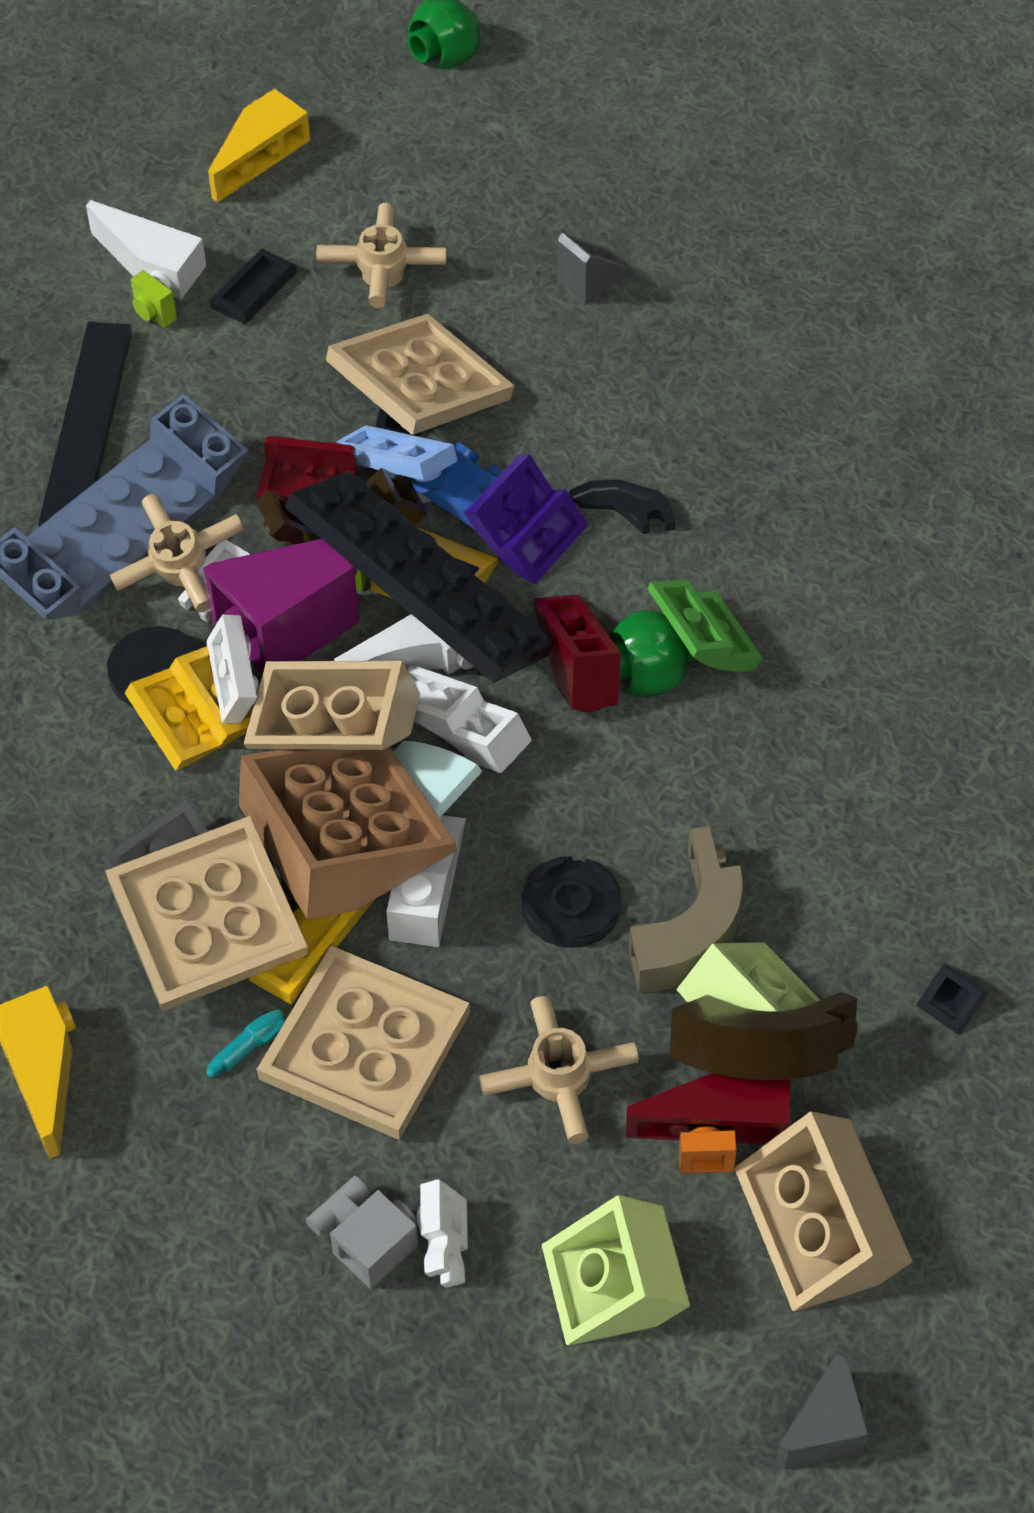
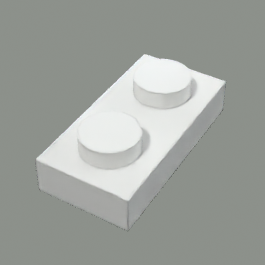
(231, 668)

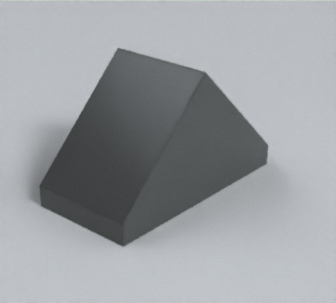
(588, 267)
(828, 1423)

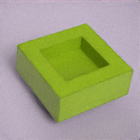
(153, 299)

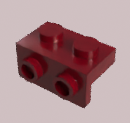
(301, 463)

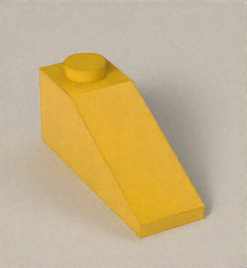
(259, 139)
(40, 1057)

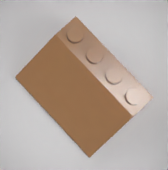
(340, 824)

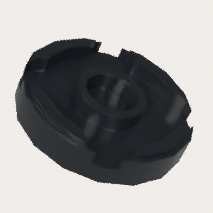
(145, 654)
(577, 915)

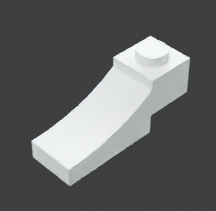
(410, 643)
(462, 718)

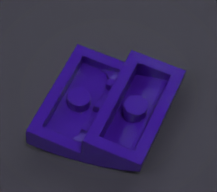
(526, 519)

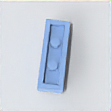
(400, 453)

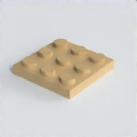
(419, 373)
(206, 913)
(364, 1042)

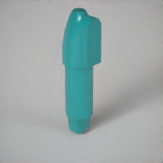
(255, 1034)

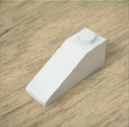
(141, 244)
(420, 904)

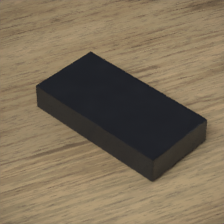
(253, 286)

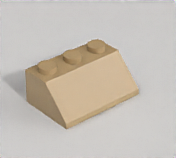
(332, 705)
(822, 1212)

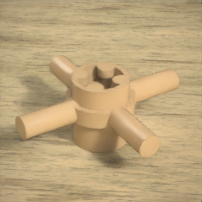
(381, 255)
(176, 552)
(565, 1082)

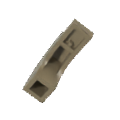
(670, 949)

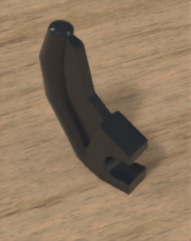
(629, 499)

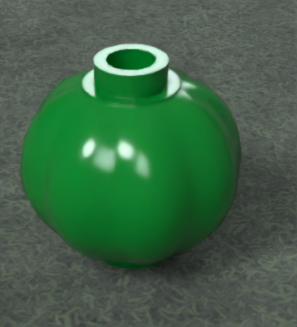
(443, 30)
(650, 653)

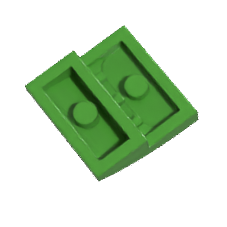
(705, 626)

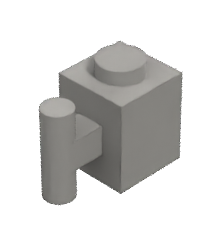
(367, 1237)

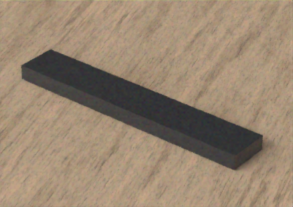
(87, 415)

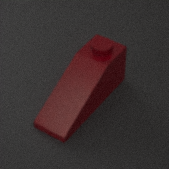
(583, 654)
(749, 1106)

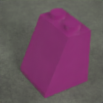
(286, 598)

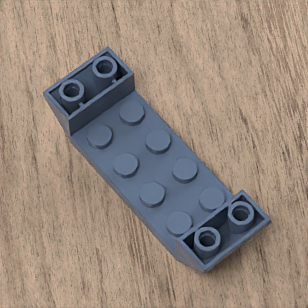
(106, 527)

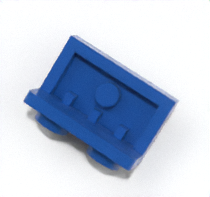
(459, 483)

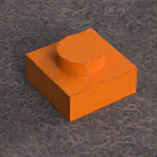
(707, 1151)

